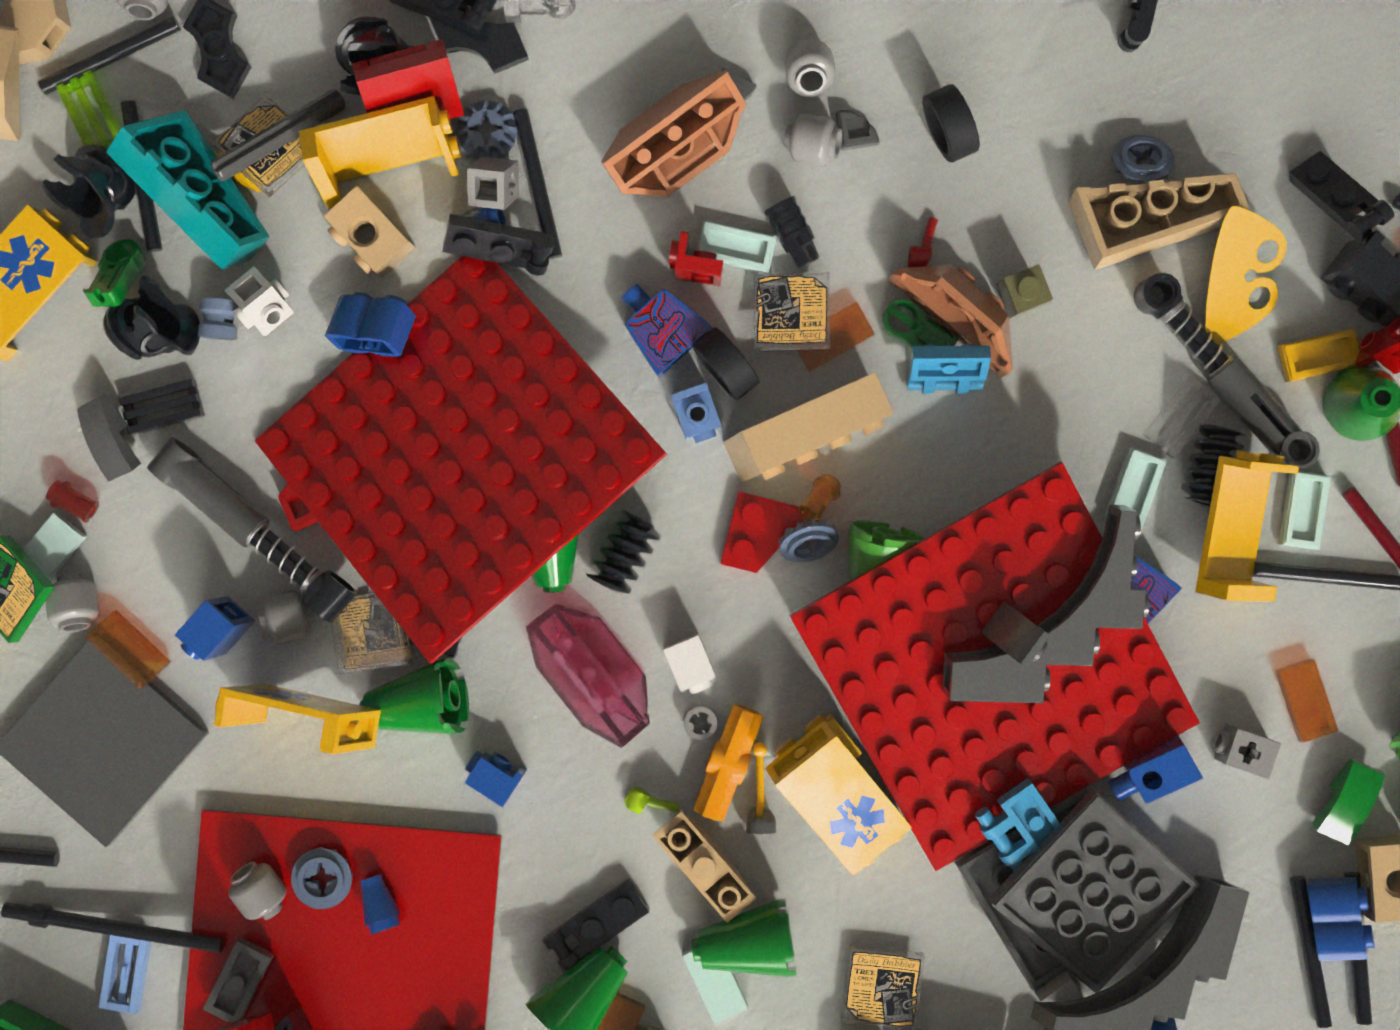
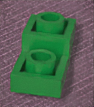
(1353, 798)

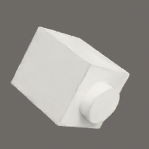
(690, 664)

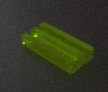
(77, 86)

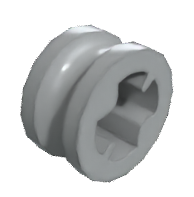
(711, 718)

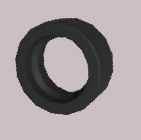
(951, 123)
(726, 363)

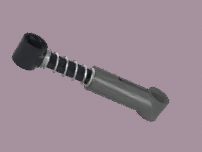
(1228, 375)
(183, 470)

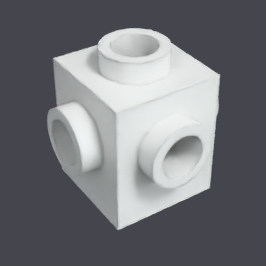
(263, 308)

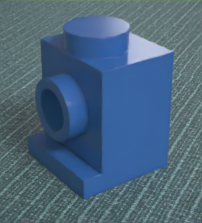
(493, 776)

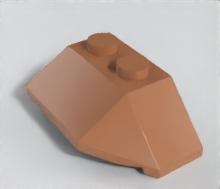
(676, 137)
(960, 308)

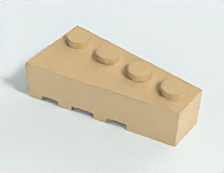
(1140, 218)
(808, 427)

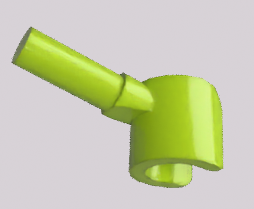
(638, 798)

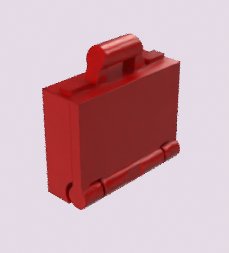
(407, 78)

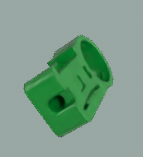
(115, 276)
(922, 331)

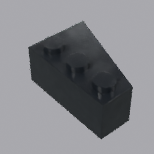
(1368, 278)

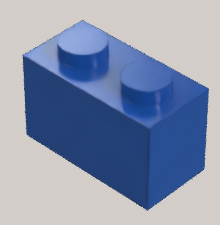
(214, 628)

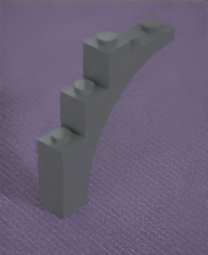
(1101, 601)
(1161, 987)

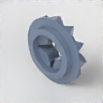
(500, 141)
(1138, 148)
(796, 544)
(310, 890)

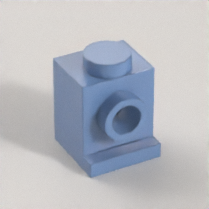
(696, 397)

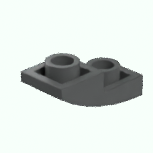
(101, 430)
(1016, 635)

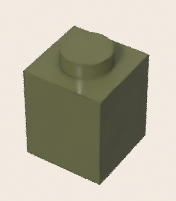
(1024, 291)

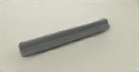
(277, 135)

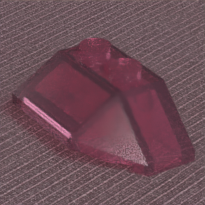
(590, 673)

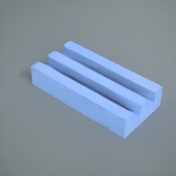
(110, 974)

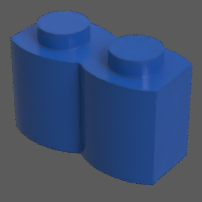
(370, 324)
(1338, 919)

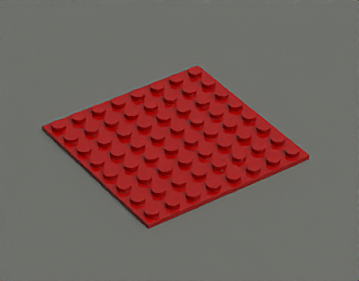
(461, 455)
(946, 759)
(324, 960)

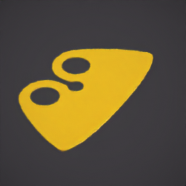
(1235, 254)

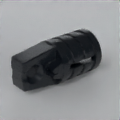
(793, 231)

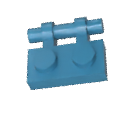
(948, 368)
(1029, 815)

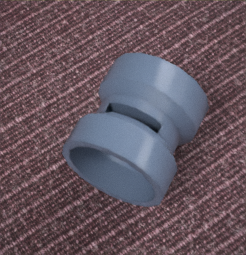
(217, 319)

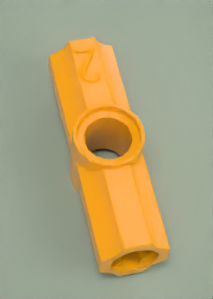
(728, 762)

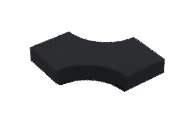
(495, 44)
(220, 62)

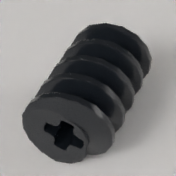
(1219, 442)
(624, 553)

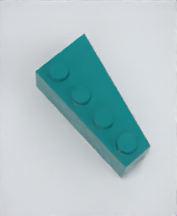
(174, 168)

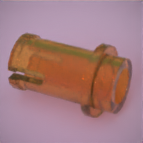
(825, 490)

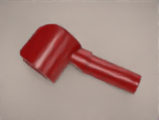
(921, 255)

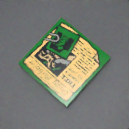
(21, 590)

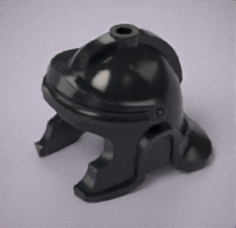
(362, 40)
(97, 189)
(151, 324)

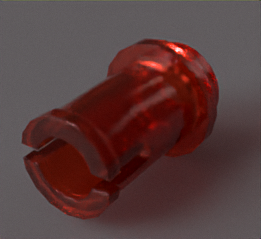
(69, 499)

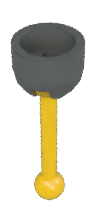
(760, 819)

